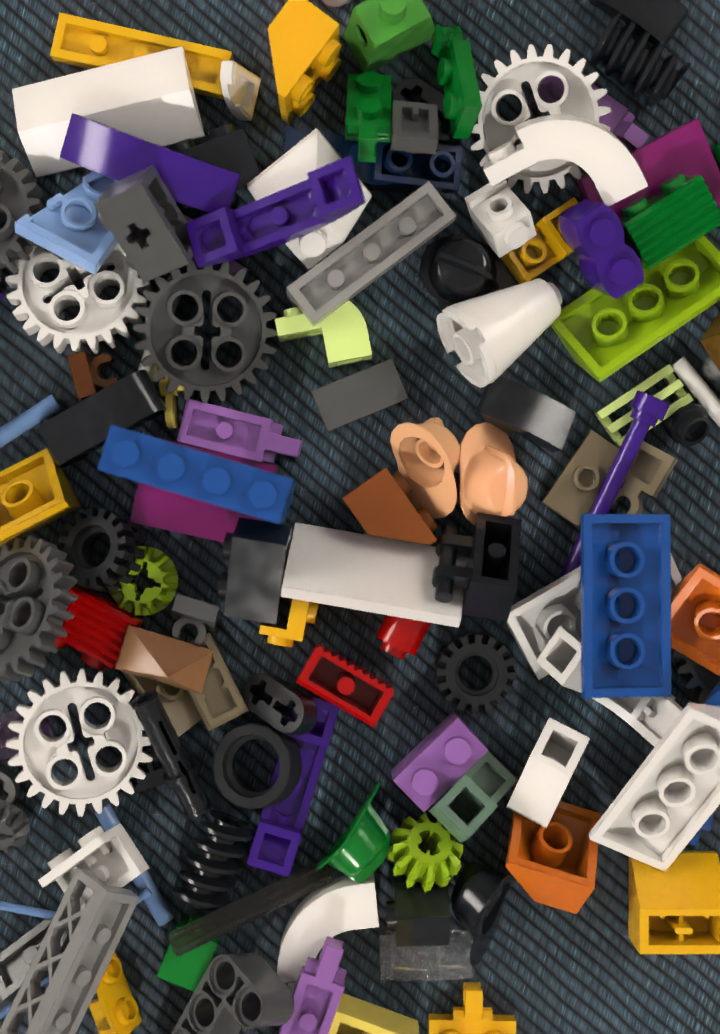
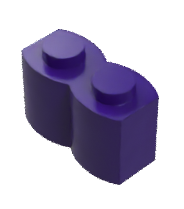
(598, 238)

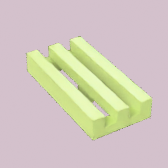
(674, 386)

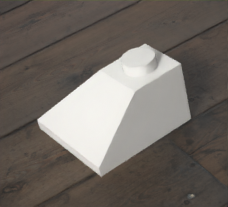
(292, 169)

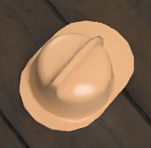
(426, 460)
(489, 473)

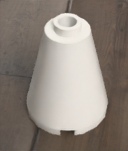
(497, 327)

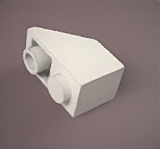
(547, 772)

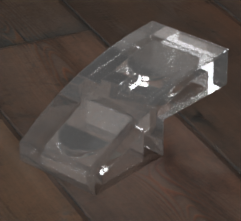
(426, 962)

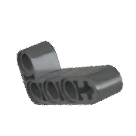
(236, 994)

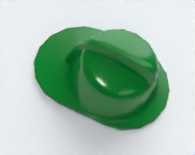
(362, 845)

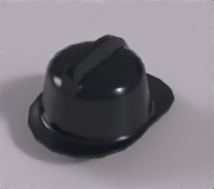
(462, 269)
(478, 904)

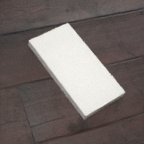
(367, 575)

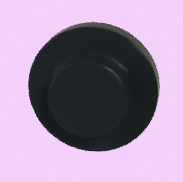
(689, 425)

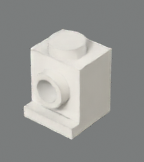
(500, 217)

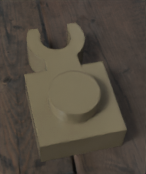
(645, 475)

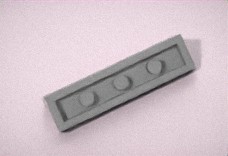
(370, 254)
(78, 969)

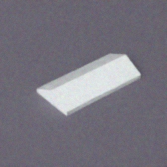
(137, 96)
(541, 613)
(668, 793)

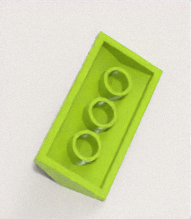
(612, 332)

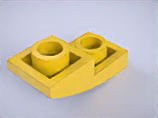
(542, 250)

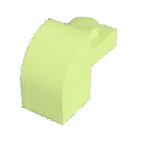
(343, 333)

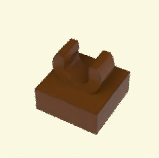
(86, 373)

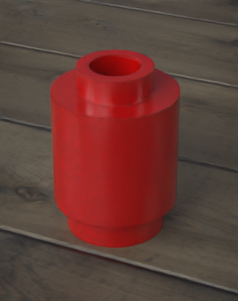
(402, 635)

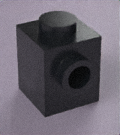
(419, 916)

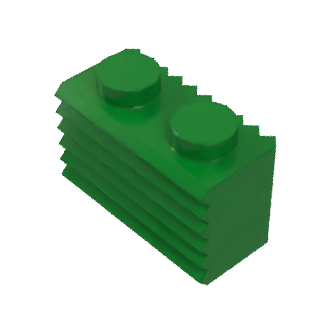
(669, 219)

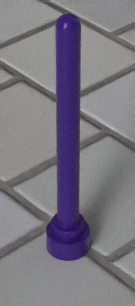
(646, 413)

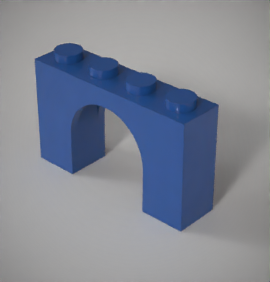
(197, 475)

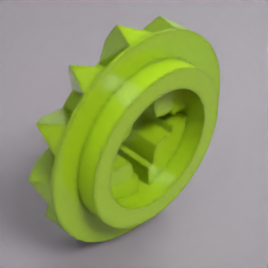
(154, 598)

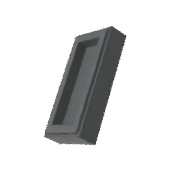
(359, 395)

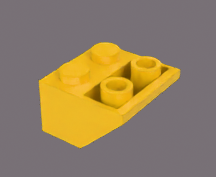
(303, 53)
(676, 907)

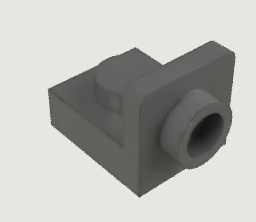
(414, 127)

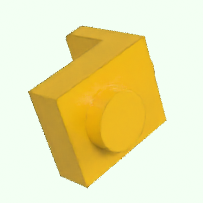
(300, 614)

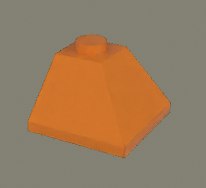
(557, 861)

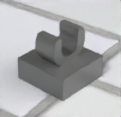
(194, 614)

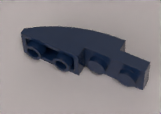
(394, 169)

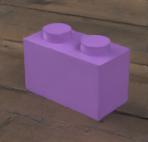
(438, 761)

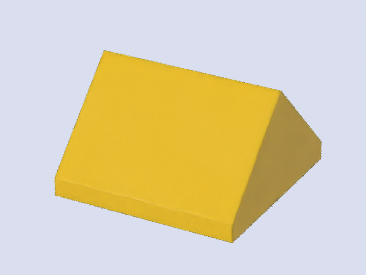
(33, 496)

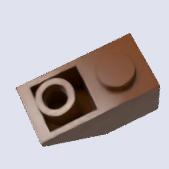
(386, 511)

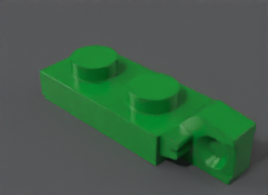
(458, 78)
(368, 112)

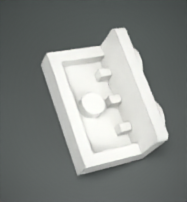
(105, 854)

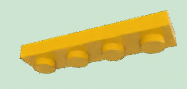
(97, 44)

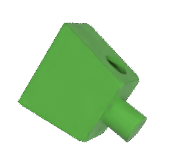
(389, 28)

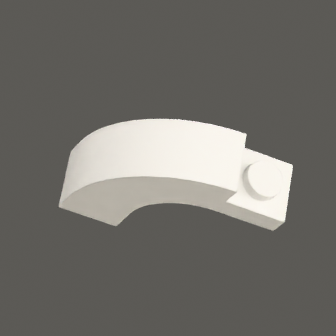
(572, 140)
(647, 715)
(324, 913)

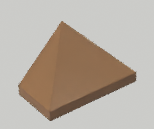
(164, 659)

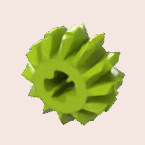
(409, 857)

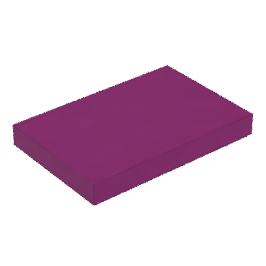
(675, 152)
(187, 515)

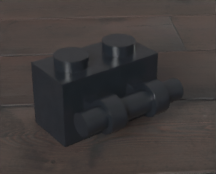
(491, 567)

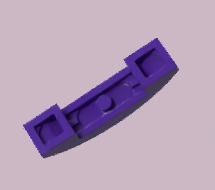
(121, 155)
(277, 218)
(283, 823)

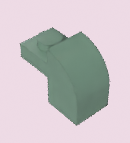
(473, 797)

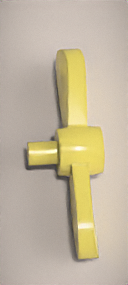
(171, 413)

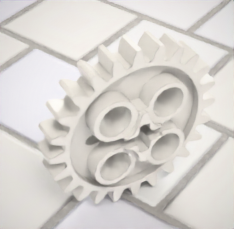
(576, 101)
(97, 317)
(40, 751)

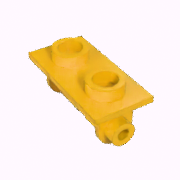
(115, 1008)

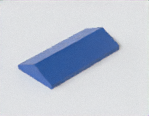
(625, 605)

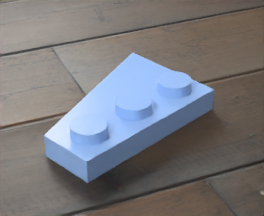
(72, 225)

